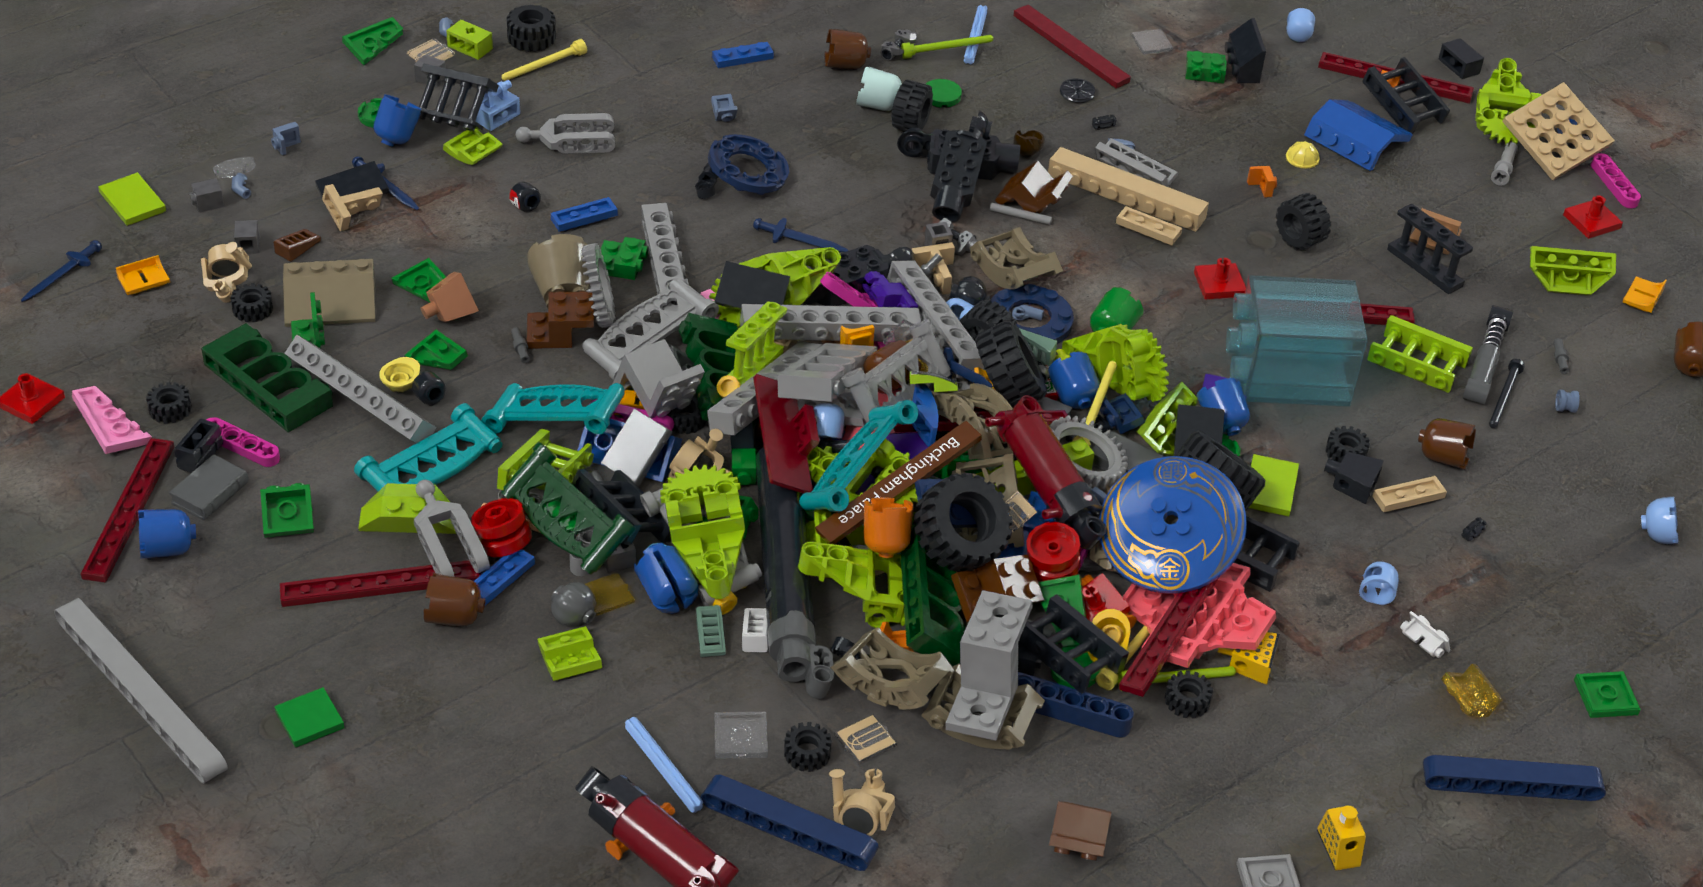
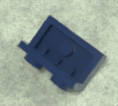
(1121, 413)

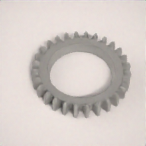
(599, 285)
(1116, 458)

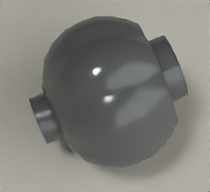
(573, 604)

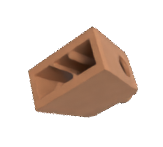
(449, 299)

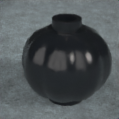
(970, 290)

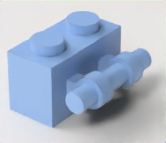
(498, 107)

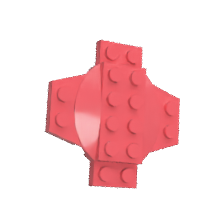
(1221, 622)

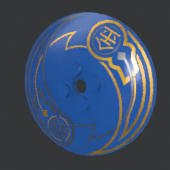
(1177, 554)

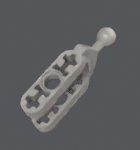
(574, 133)
(439, 511)

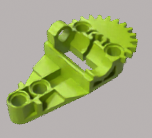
(1499, 96)
(792, 264)
(1138, 360)
(884, 456)
(711, 546)
(856, 574)

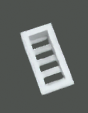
(755, 631)

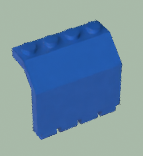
(1354, 132)

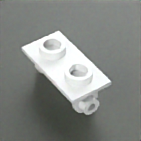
(1433, 641)

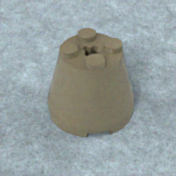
(558, 265)

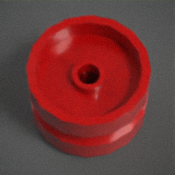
(502, 527)
(1054, 551)

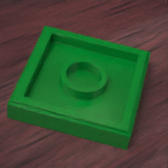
(1607, 694)
(309, 717)

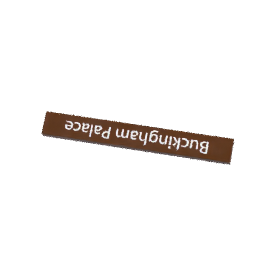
(900, 481)

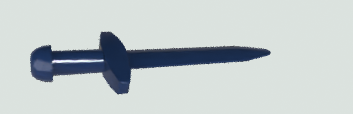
(395, 191)
(780, 230)
(75, 259)
(963, 371)

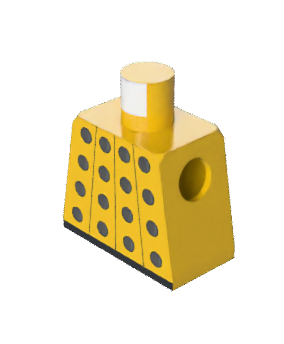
(1254, 663)
(1342, 837)

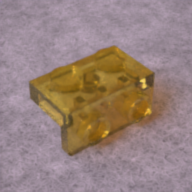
(1472, 691)

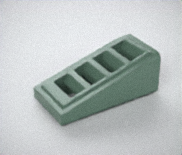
(1042, 347)
(708, 617)

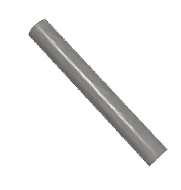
(1020, 213)

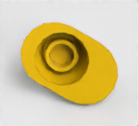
(1115, 625)

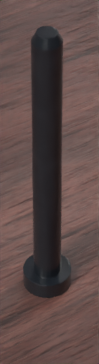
(1515, 367)

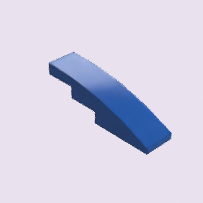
(927, 419)

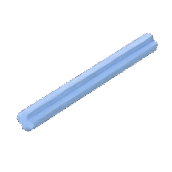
(976, 30)
(664, 765)

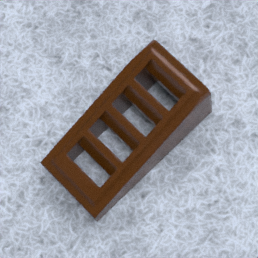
(292, 246)

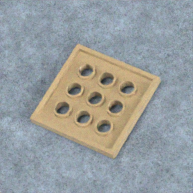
(1542, 152)

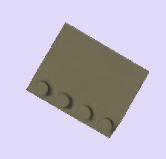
(342, 287)

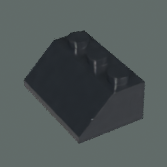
(1246, 52)

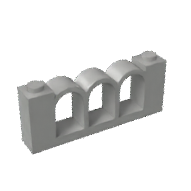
(821, 371)

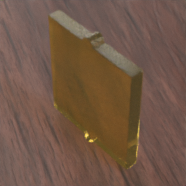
(610, 593)

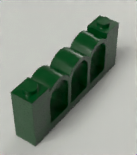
(708, 347)
(288, 412)
(930, 604)

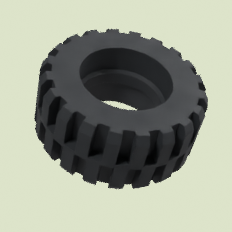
(1010, 363)
(1242, 475)
(985, 506)

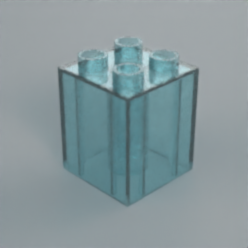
(1297, 340)

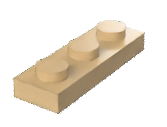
(1148, 225)
(1409, 494)

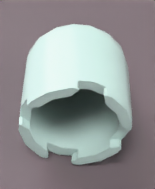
(878, 90)

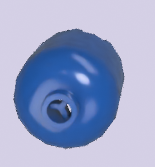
(395, 120)
(1074, 380)
(1228, 396)
(164, 533)

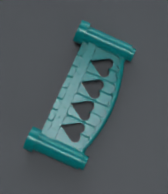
(595, 415)
(465, 427)
(834, 496)

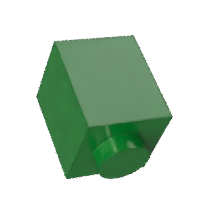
(744, 465)

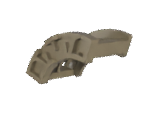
(1017, 251)
(959, 407)
(1005, 477)
(865, 673)
(1021, 712)

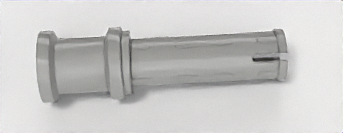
(1504, 167)

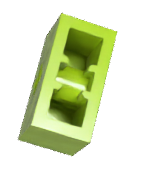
(469, 39)

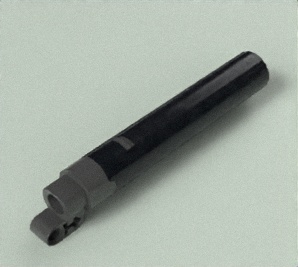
(788, 589)

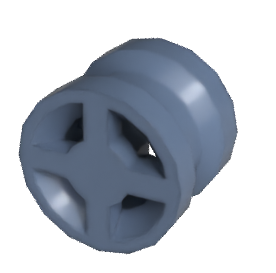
(1567, 401)

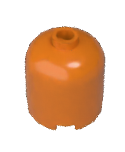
(887, 526)

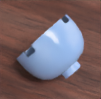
(1661, 520)

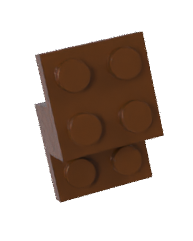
(1034, 188)
(555, 327)
(1004, 576)
(1080, 830)

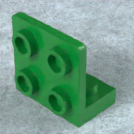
(311, 328)

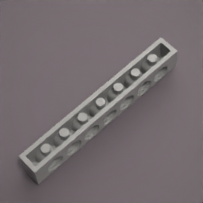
(663, 248)
(932, 306)
(825, 322)
(359, 390)
(741, 405)

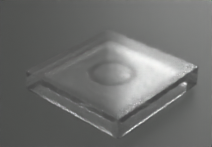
(740, 735)

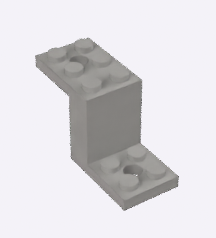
(658, 378)
(989, 665)

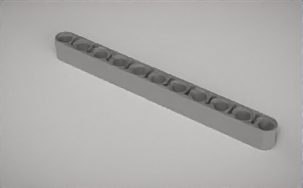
(141, 691)

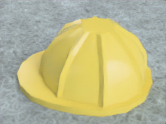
(1303, 155)
(400, 373)

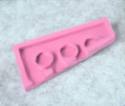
(108, 423)

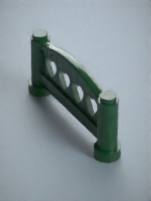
(606, 533)

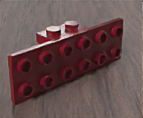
(786, 436)

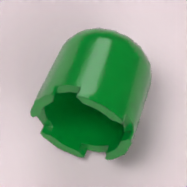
(1115, 309)

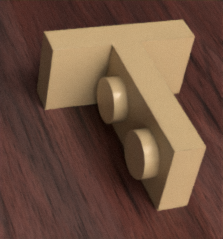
(343, 207)
(940, 273)

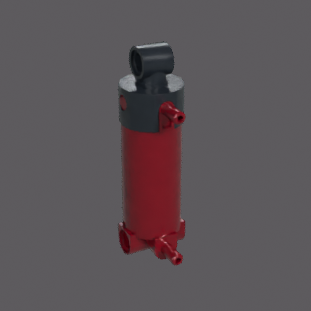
(1050, 470)
(653, 833)

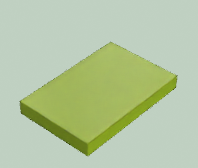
(132, 199)
(1279, 484)

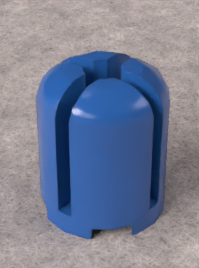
(663, 578)

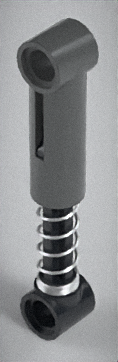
(1487, 355)

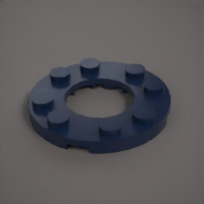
(735, 144)
(1058, 309)

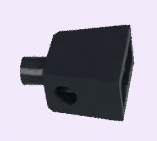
(1355, 475)

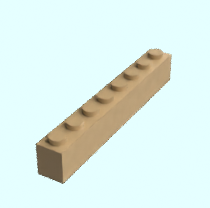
(1129, 189)

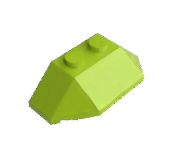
(1572, 270)
(1161, 423)
(396, 508)

